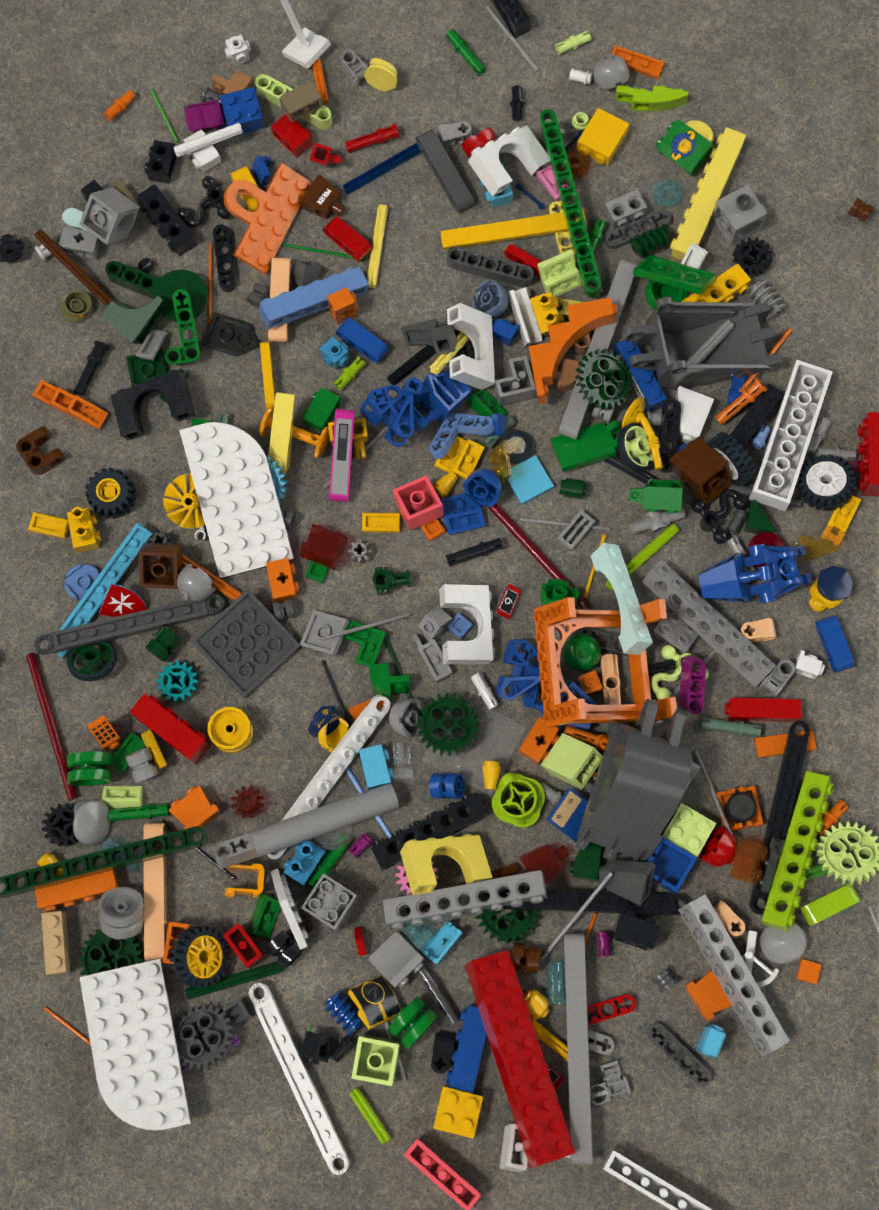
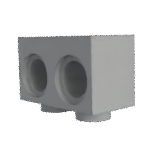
(623, 206)

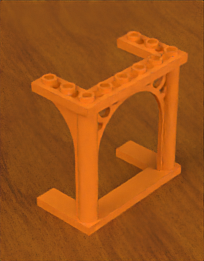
(574, 709)

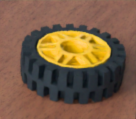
(201, 942)

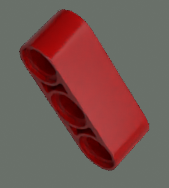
(347, 238)

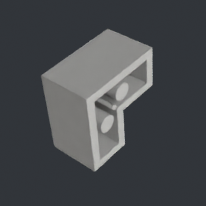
(519, 385)

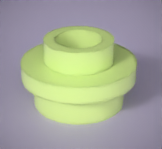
(580, 116)

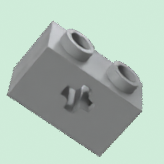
(79, 243)

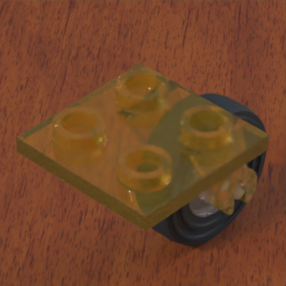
(512, 448)

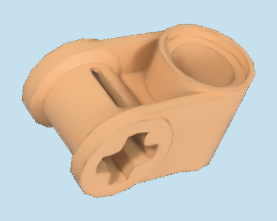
(760, 630)
(727, 918)

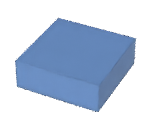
(459, 626)

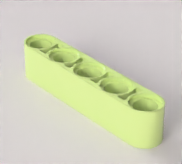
(274, 87)

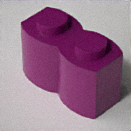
(204, 115)

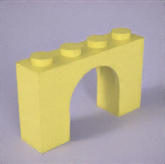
(465, 850)

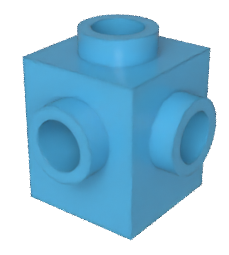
(334, 353)

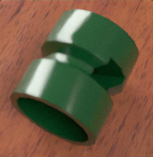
(163, 644)

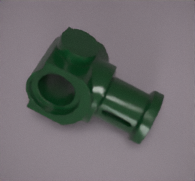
(393, 580)

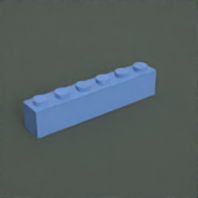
(310, 298)

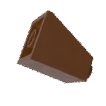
(702, 470)

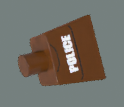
(322, 199)

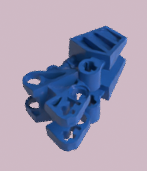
(436, 395)
(729, 580)
(526, 679)

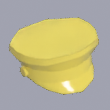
(381, 75)

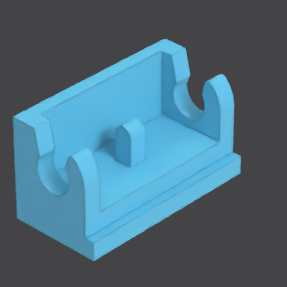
(442, 943)

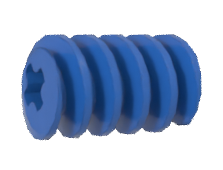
(344, 1012)

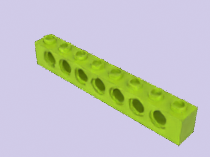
(811, 784)

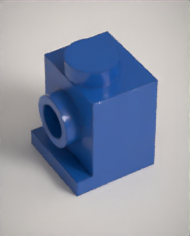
(504, 331)

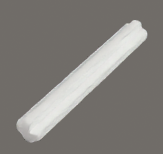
(208, 139)

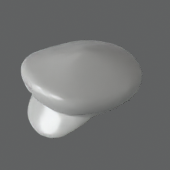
(91, 822)
(783, 946)

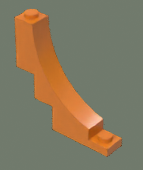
(582, 319)

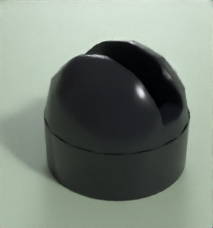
(145, 266)

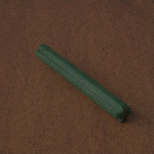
(236, 979)

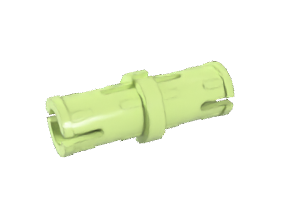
(573, 42)

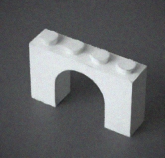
(519, 143)
(478, 327)
(477, 601)

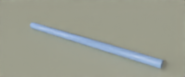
(360, 790)

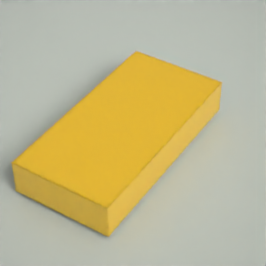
(380, 522)
(49, 525)
(150, 741)

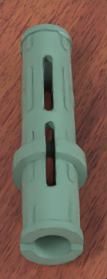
(731, 727)

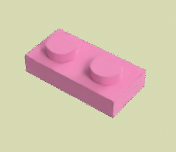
(547, 179)

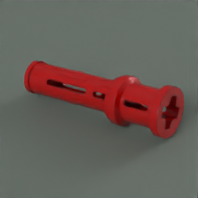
(380, 135)

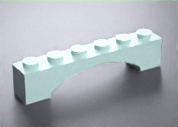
(634, 631)

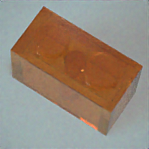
(748, 861)

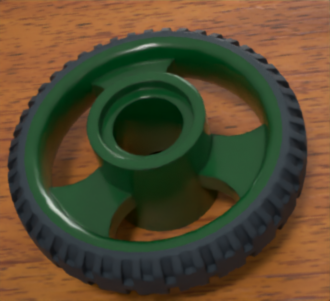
(93, 668)

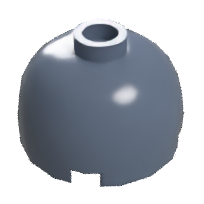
(491, 298)

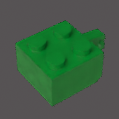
(660, 495)

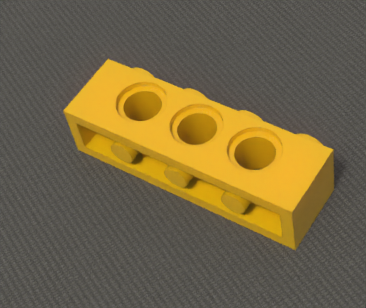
(734, 276)

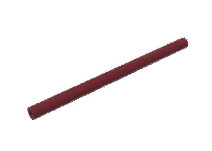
(533, 550)
(50, 724)

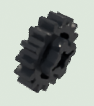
(758, 251)
(61, 816)

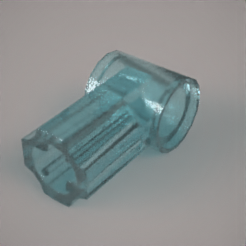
(418, 935)

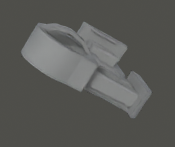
(614, 1083)

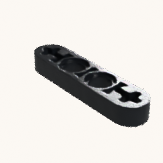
(224, 258)
(670, 436)

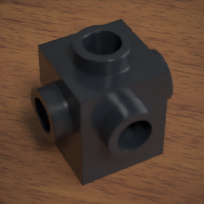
(10, 248)

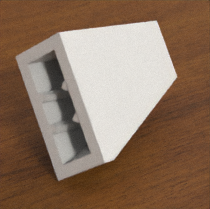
(694, 413)

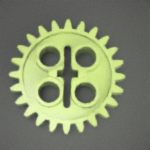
(834, 860)

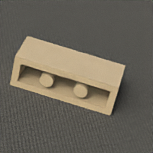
(56, 943)

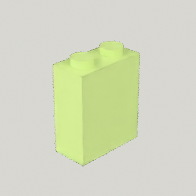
(572, 761)

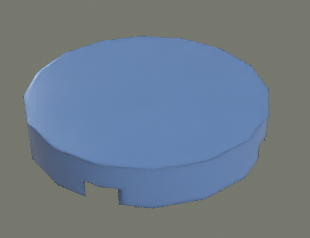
(75, 580)

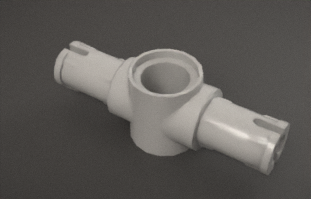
(655, 521)

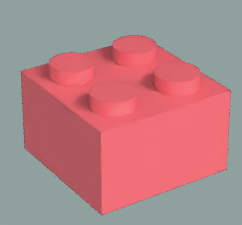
(418, 502)

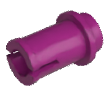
(360, 845)
(603, 943)

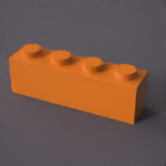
(76, 890)

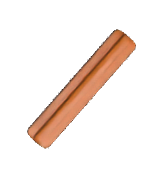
(320, 81)

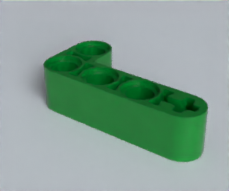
(182, 327)

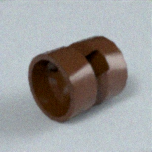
(532, 956)

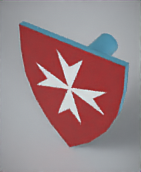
(121, 601)

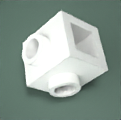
(237, 50)

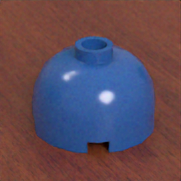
(482, 487)

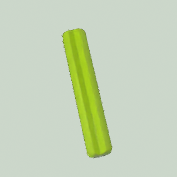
(370, 1115)

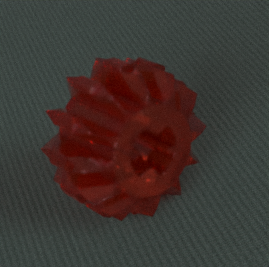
(255, 800)

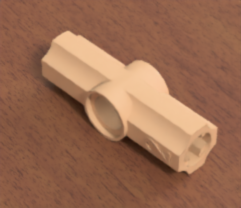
(610, 671)

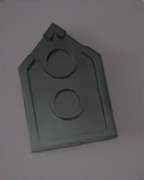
(230, 335)

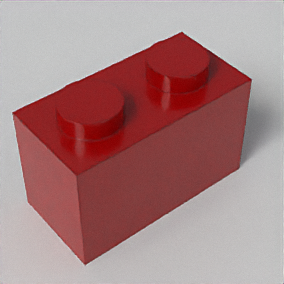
(291, 135)
(243, 945)

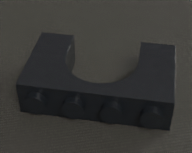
(128, 402)

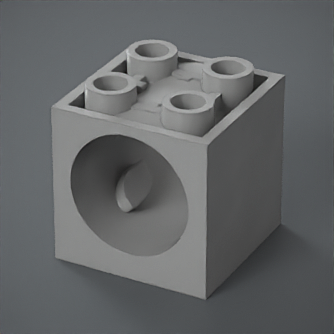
(109, 215)
(737, 223)
(330, 902)

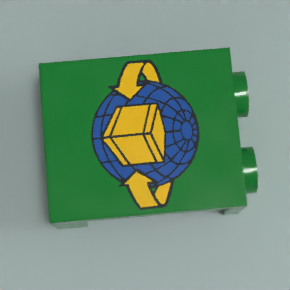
(684, 146)

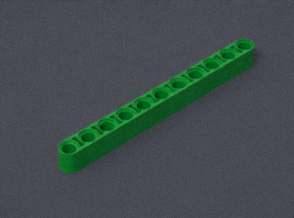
(573, 210)

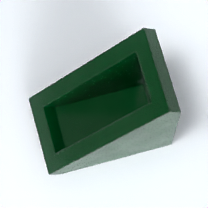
(757, 520)

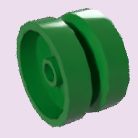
(88, 768)
(411, 1022)

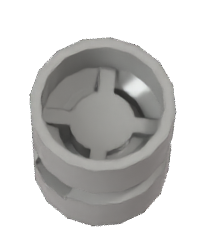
(142, 764)

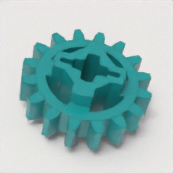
(171, 686)

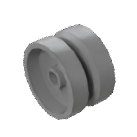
(121, 913)

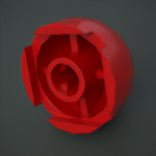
(478, 141)
(719, 849)

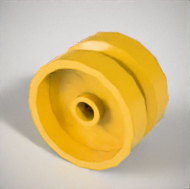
(232, 741)

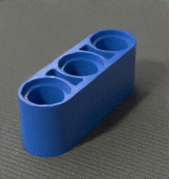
(362, 340)
(834, 643)

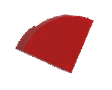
(359, 939)

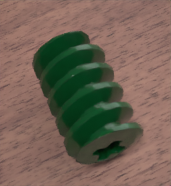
(650, 240)

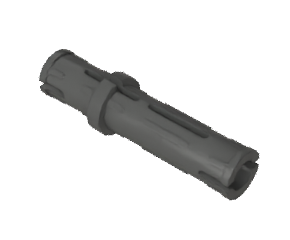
(438, 996)

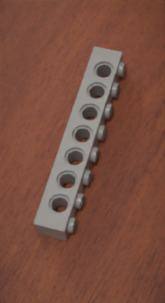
(708, 623)
(394, 906)
(740, 988)

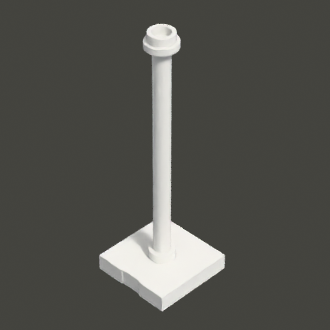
(306, 45)

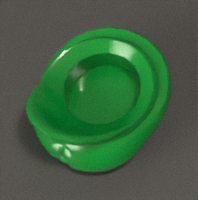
(657, 290)

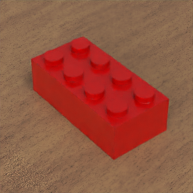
(869, 454)
(167, 726)

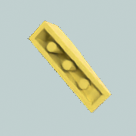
(282, 430)

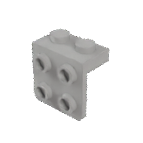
(396, 960)

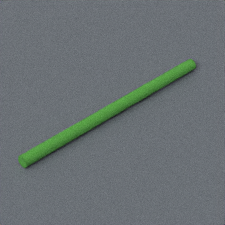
(164, 116)

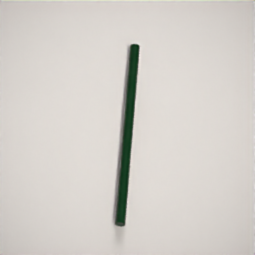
(395, 662)

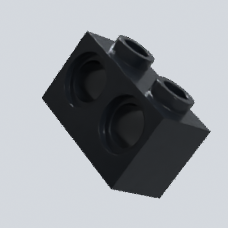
(165, 161)

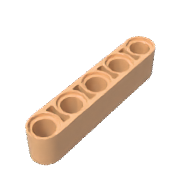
(280, 283)

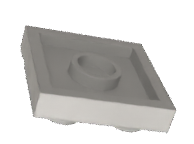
(320, 626)

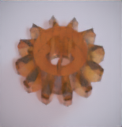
(578, 163)

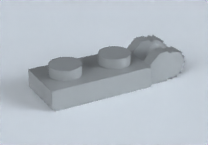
(433, 658)

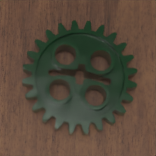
(604, 379)
(430, 725)
(515, 928)
(127, 949)

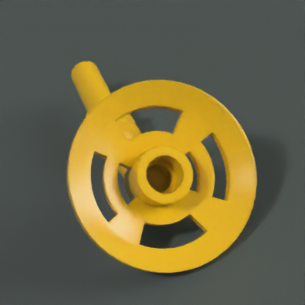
(635, 415)

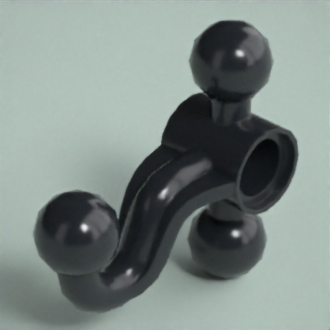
(209, 184)
(698, 506)

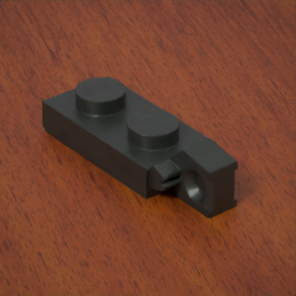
(771, 863)

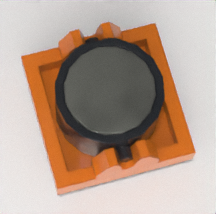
(740, 808)

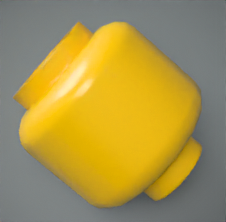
(536, 1004)

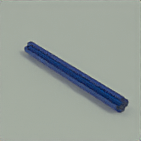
(381, 168)

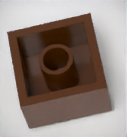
(160, 565)

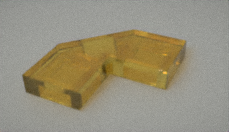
(828, 543)

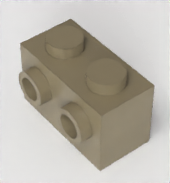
(300, 101)

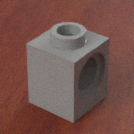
(434, 622)

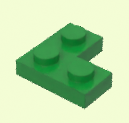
(370, 641)

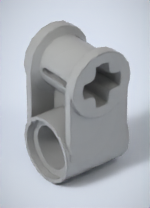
(355, 68)
(452, 133)
(776, 679)

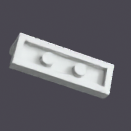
(525, 317)

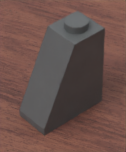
(629, 879)

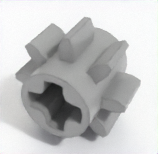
(355, 548)

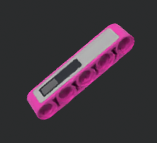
(341, 455)

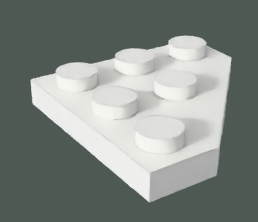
(289, 908)

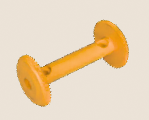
(321, 441)

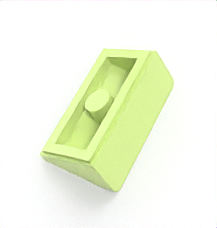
(122, 796)

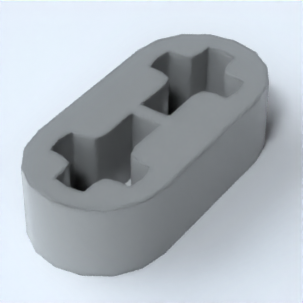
(599, 1037)

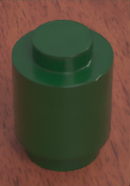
(573, 488)

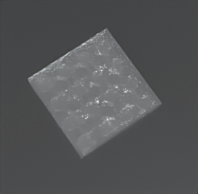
(495, 742)

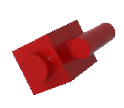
(321, 155)

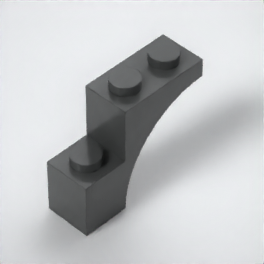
(430, 333)

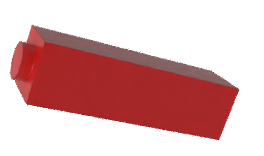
(763, 709)

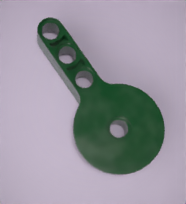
(163, 286)

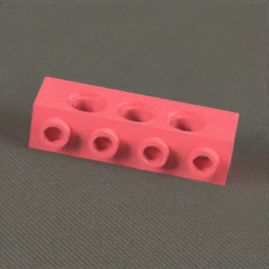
(442, 1174)

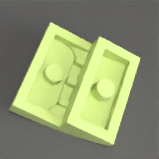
(559, 274)

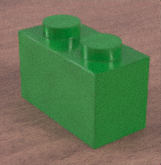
(321, 409)

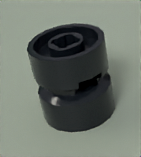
(284, 949)

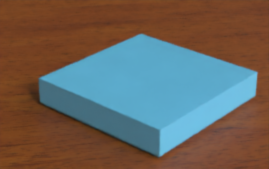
(529, 480)

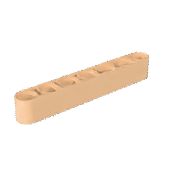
(155, 898)

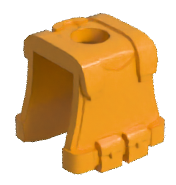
(230, 892)

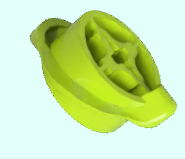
(510, 781)

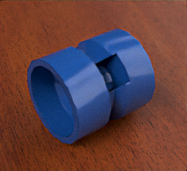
(447, 786)

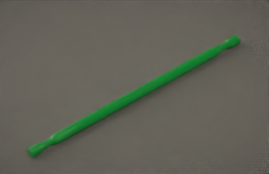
(318, 251)

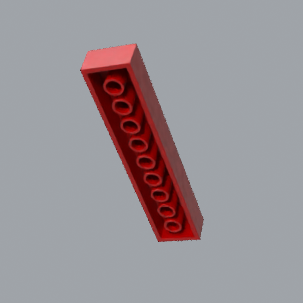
(519, 1059)

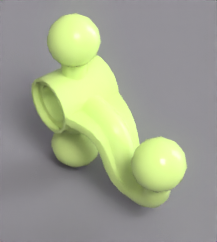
(669, 653)

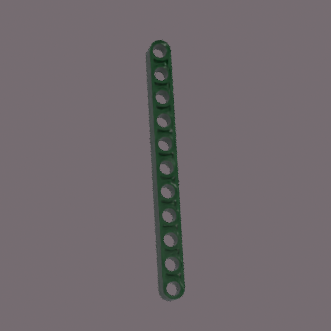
(109, 864)

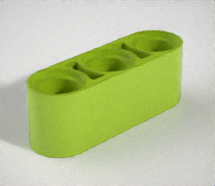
(830, 904)

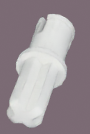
(484, 690)

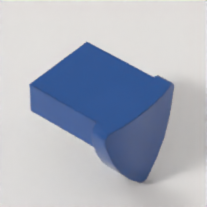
(260, 169)
(499, 423)

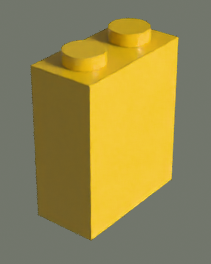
(602, 136)

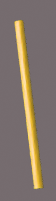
(592, 572)

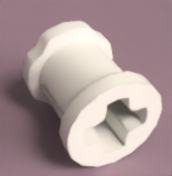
(43, 252)

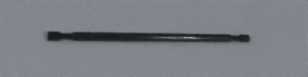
(336, 694)
(202, 853)

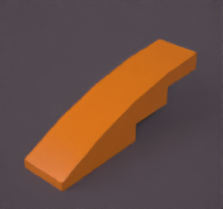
(70, 404)

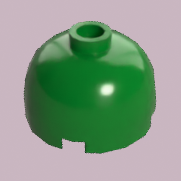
(557, 590)
(582, 652)

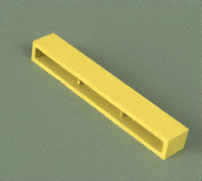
(709, 192)

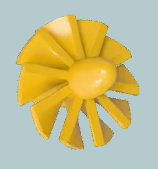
(188, 501)

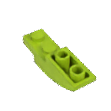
(657, 100)

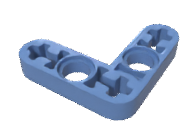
(455, 424)

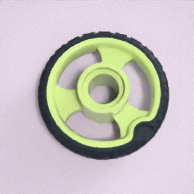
(635, 448)

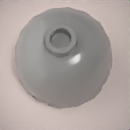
(610, 70)
(194, 584)
(404, 717)

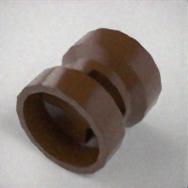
(859, 209)

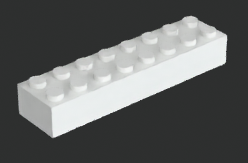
(790, 435)

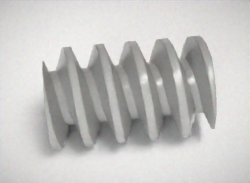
(761, 295)

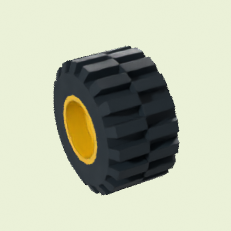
(110, 493)

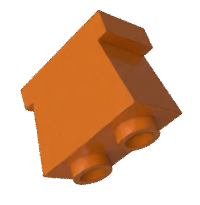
(194, 808)
(708, 995)

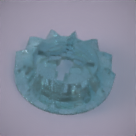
(665, 186)

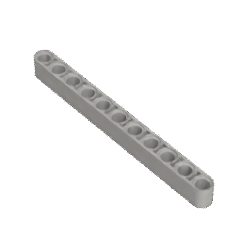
(601, 340)
(578, 1049)

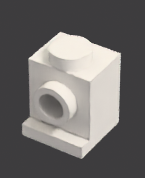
(808, 665)

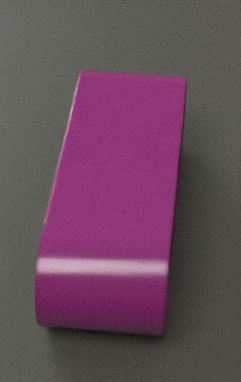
(688, 676)

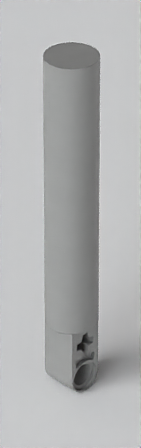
(307, 826)

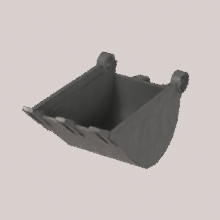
(683, 327)
(636, 786)

